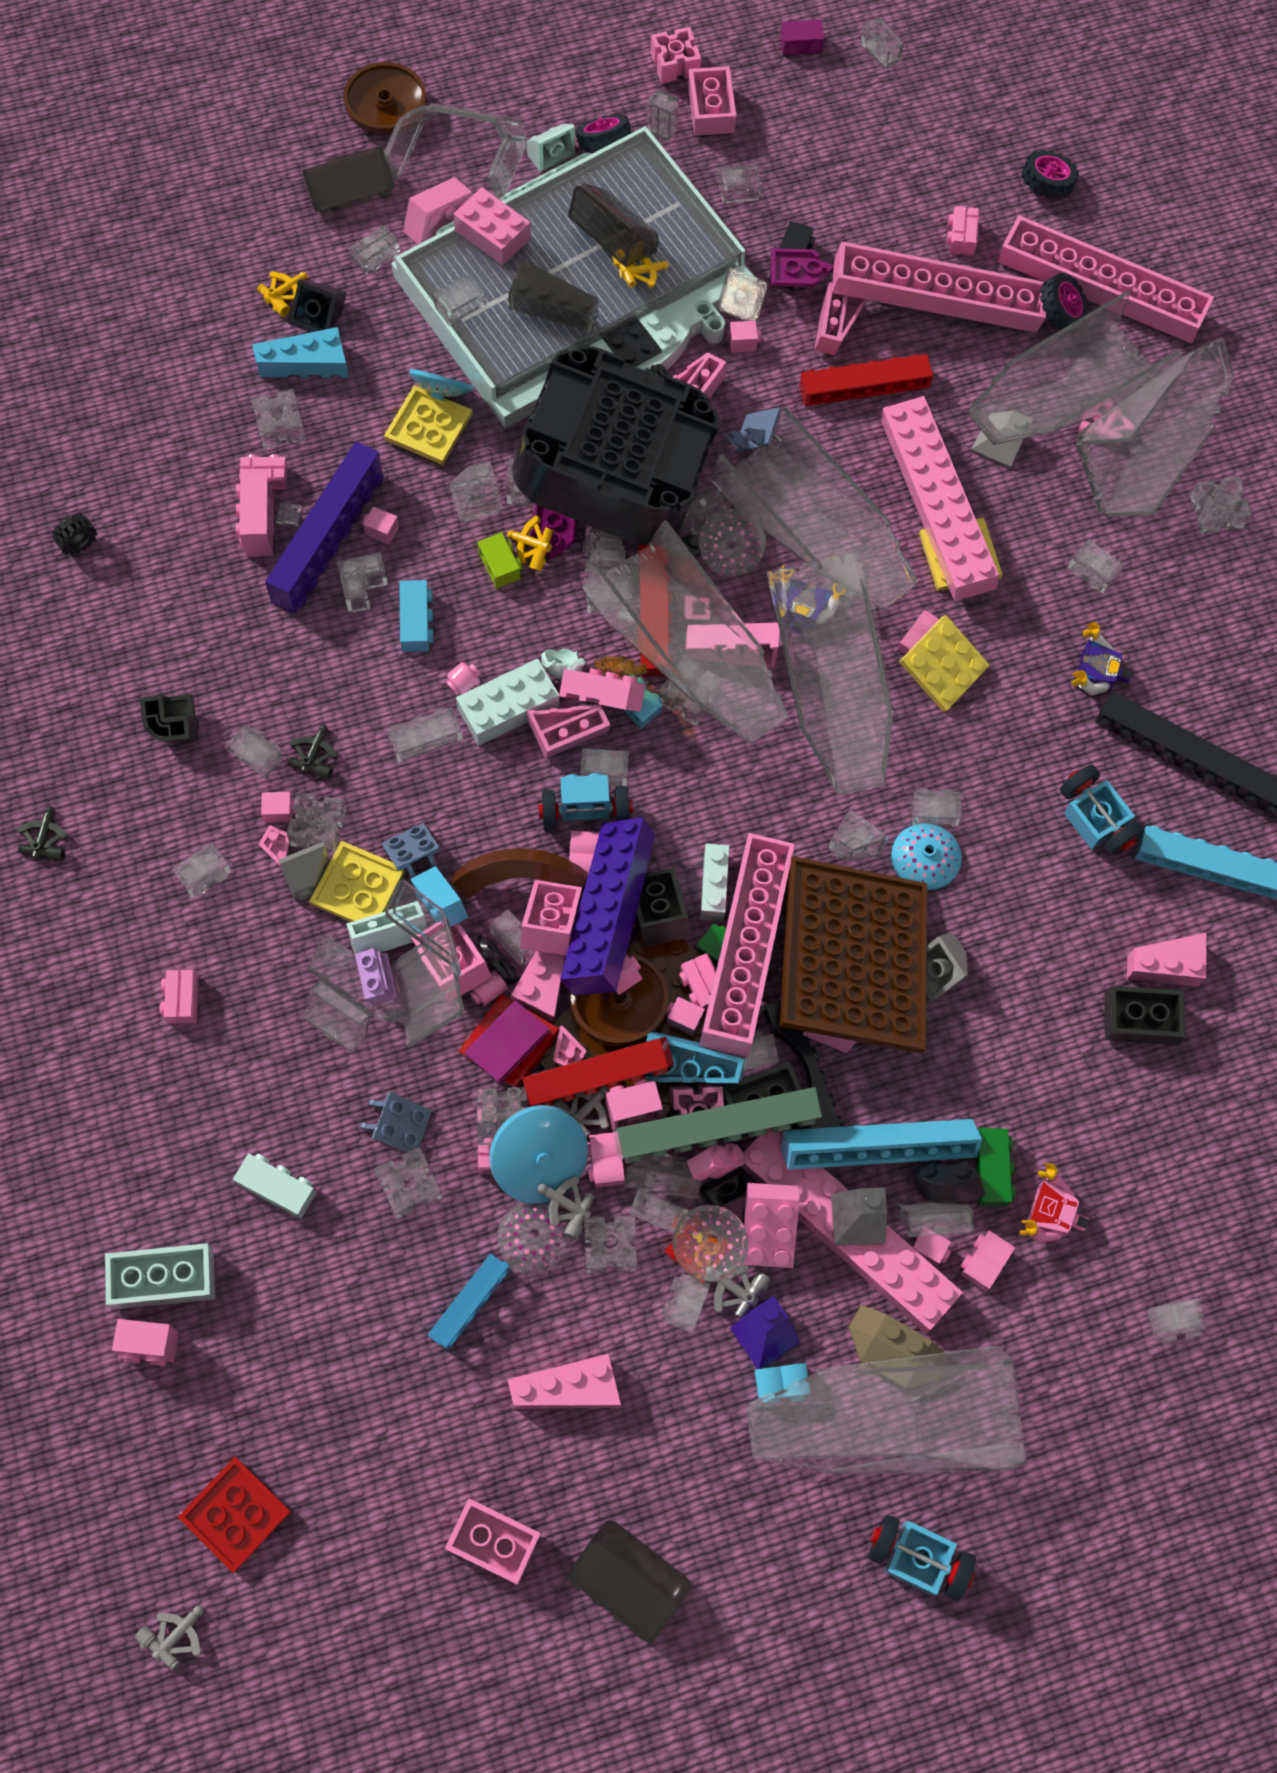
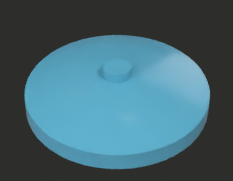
(537, 1149)

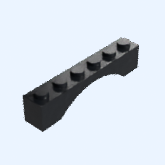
(808, 1057)

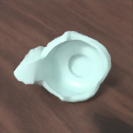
(557, 661)

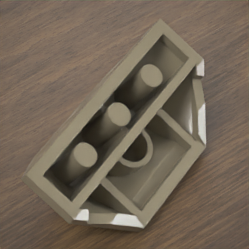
(885, 1338)

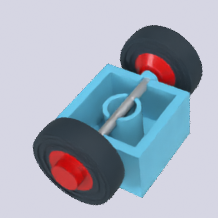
(584, 800)
(1100, 812)
(921, 1558)

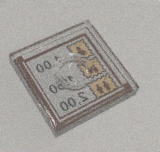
(741, 296)

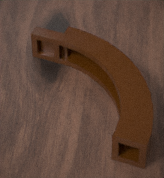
(517, 864)

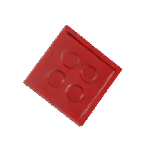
(527, 1065)
(234, 1514)

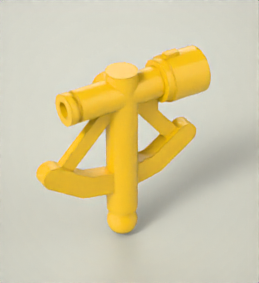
(632, 271)
(276, 296)
(541, 544)

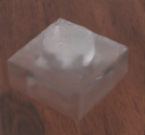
(289, 515)

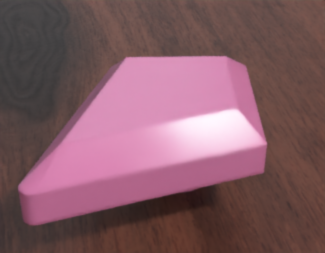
(275, 843)
(567, 1049)

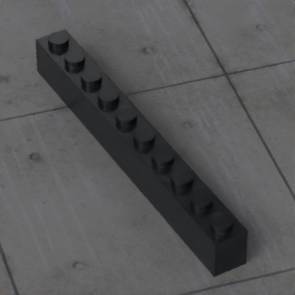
(1190, 752)

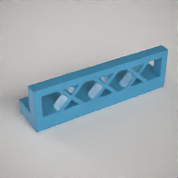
(469, 1302)

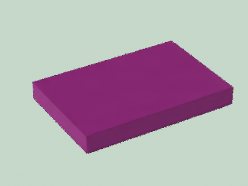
(507, 1042)

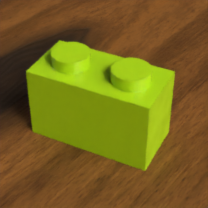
(499, 560)

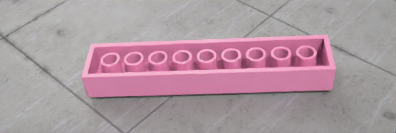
(1104, 276)
(938, 287)
(940, 499)
(747, 946)
(890, 1268)

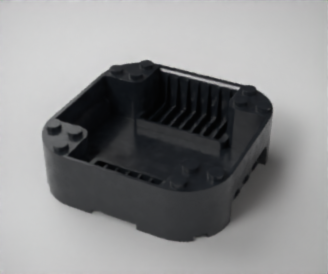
(614, 445)

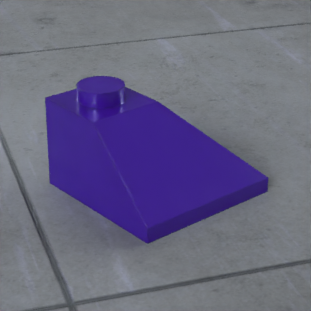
(765, 1333)

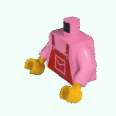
(1053, 1209)

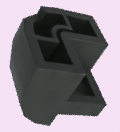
(170, 717)

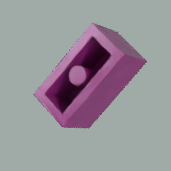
(802, 37)

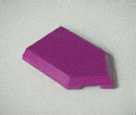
(798, 267)
(563, 527)

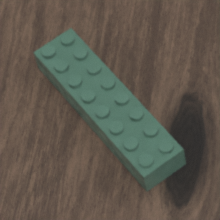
(716, 1123)

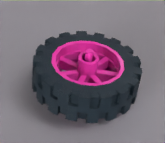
(602, 132)
(1050, 174)
(1063, 300)

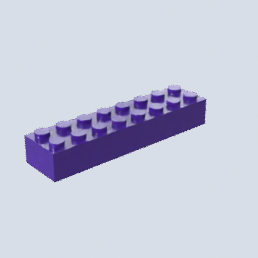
(325, 528)
(608, 907)

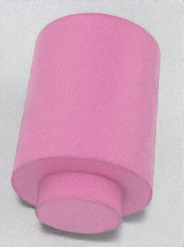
(489, 989)

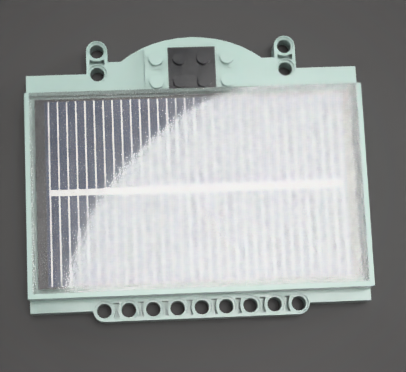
(511, 351)

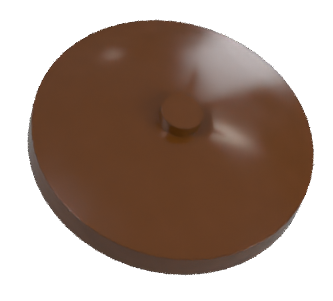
(381, 95)
(627, 1016)

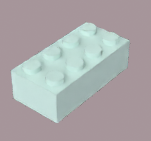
(506, 700)
(159, 1276)

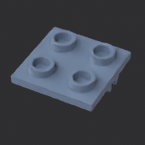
(756, 430)
(411, 847)
(400, 1122)

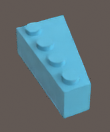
(302, 355)
(698, 1063)

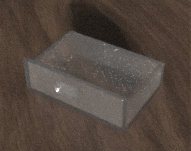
(336, 1016)
(936, 1218)

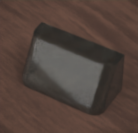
(348, 181)
(612, 224)
(629, 1580)

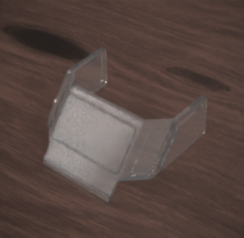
(506, 160)
(423, 977)

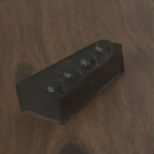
(551, 298)

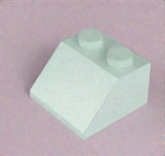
(552, 146)

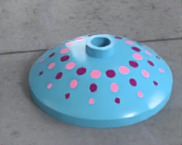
(439, 385)
(915, 864)

